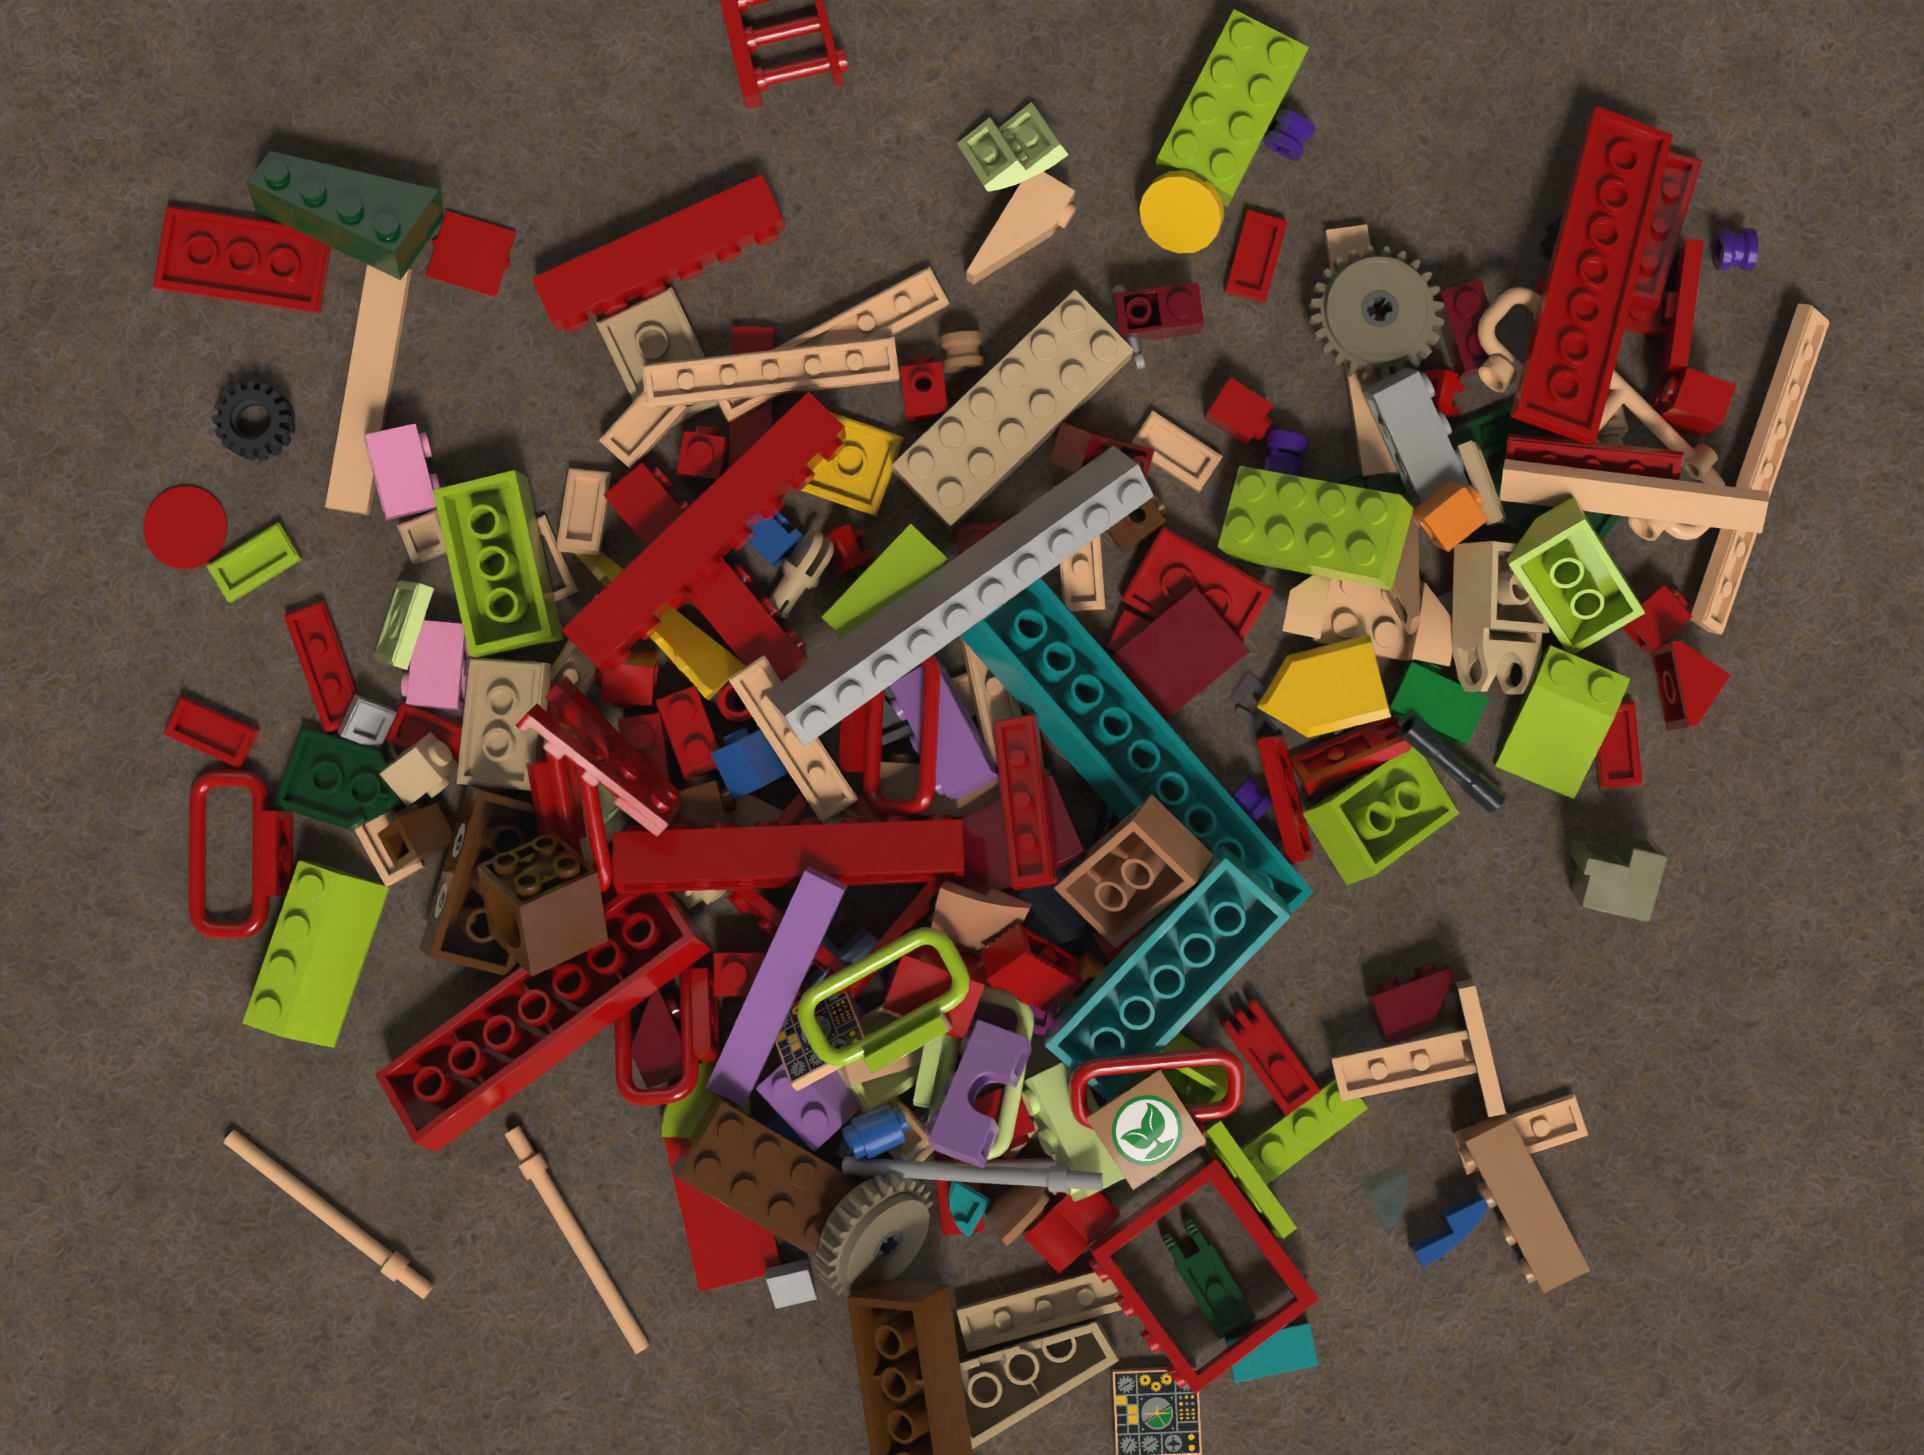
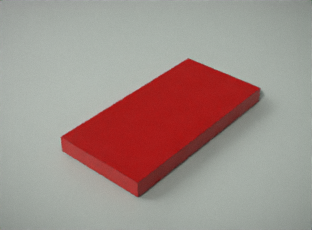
(241, 260)
(721, 1241)

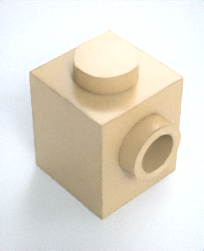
(420, 770)

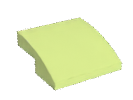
(1013, 151)

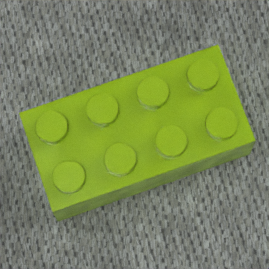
(1232, 104)
(1316, 527)
(498, 564)

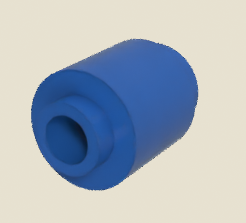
(875, 1131)

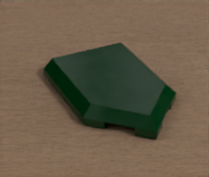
(335, 781)

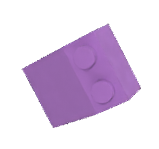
(815, 1109)

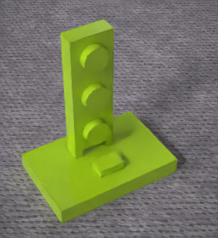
(1279, 1149)

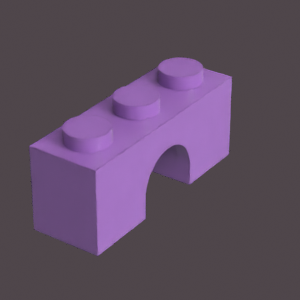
(987, 1058)

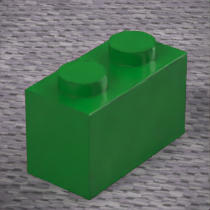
(1437, 702)

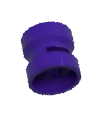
(1285, 452)

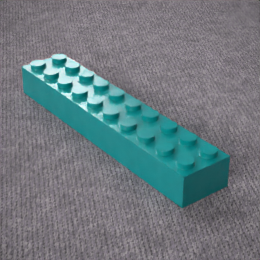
(1114, 731)

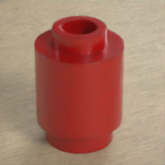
(726, 705)

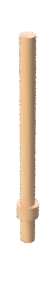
(534, 1168)
(393, 1266)

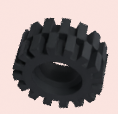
(229, 421)

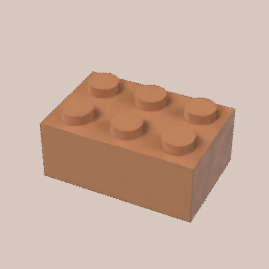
(1134, 871)

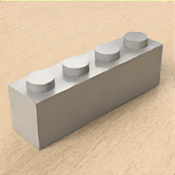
(1415, 434)

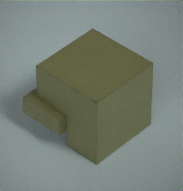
(1618, 879)

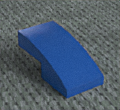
(1459, 1220)

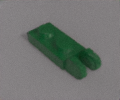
(1209, 1282)

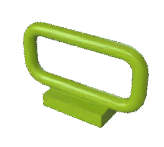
(902, 1034)

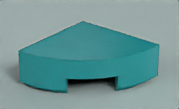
(966, 1206)

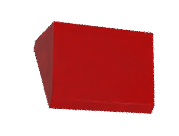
(1685, 683)
(925, 977)

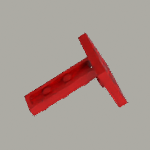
(1678, 311)

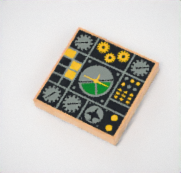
(841, 1027)
(1154, 1414)

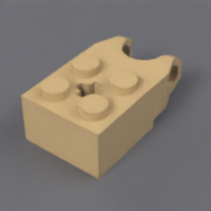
(1493, 619)

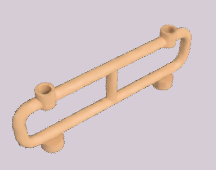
(1503, 369)

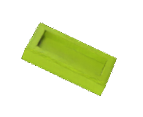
(254, 562)

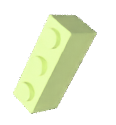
(1060, 1134)

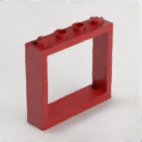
(771, 917)
(1132, 1304)

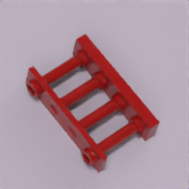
(745, 40)

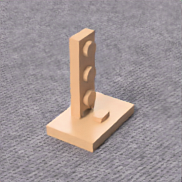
(1426, 1060)

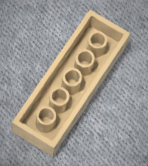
(1012, 410)

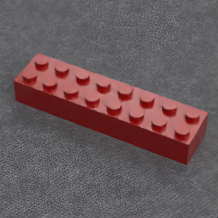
(538, 1020)

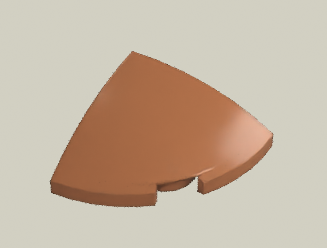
(976, 919)
(1016, 1210)

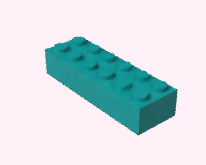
(1169, 970)

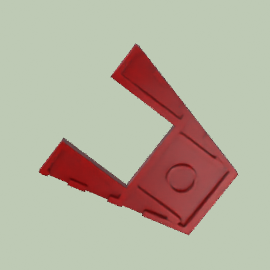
(624, 773)

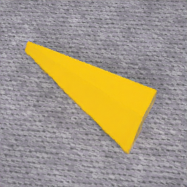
(689, 648)

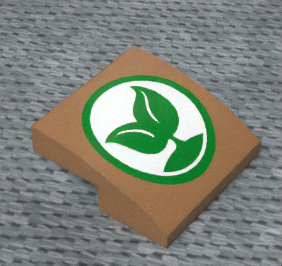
(1146, 1129)

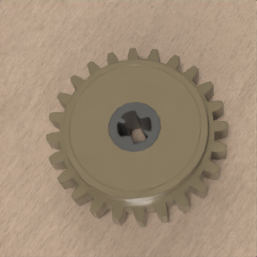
(1396, 292)
(873, 1233)

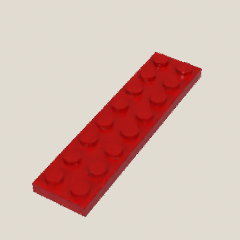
(1592, 276)

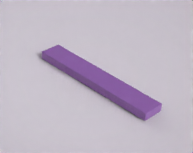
(776, 985)

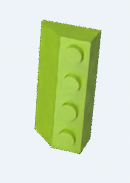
(316, 954)

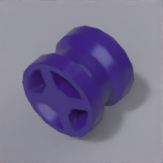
(1289, 134)
(1735, 249)
(1251, 800)

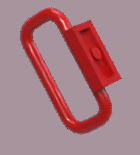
(863, 745)
(560, 807)
(270, 853)
(698, 1041)
(1162, 1061)

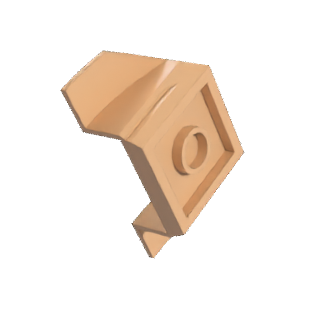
(1345, 610)

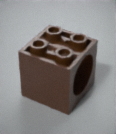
(543, 903)

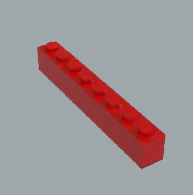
(706, 533)
(779, 855)

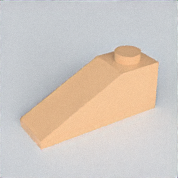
(1026, 221)

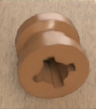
(962, 351)

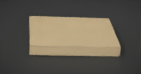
(649, 335)
(495, 701)

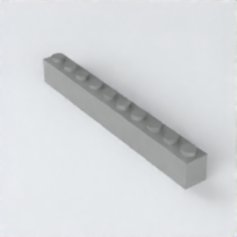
(959, 595)

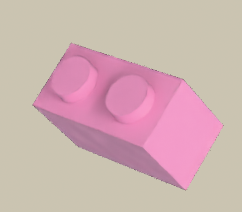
(401, 471)
(438, 667)

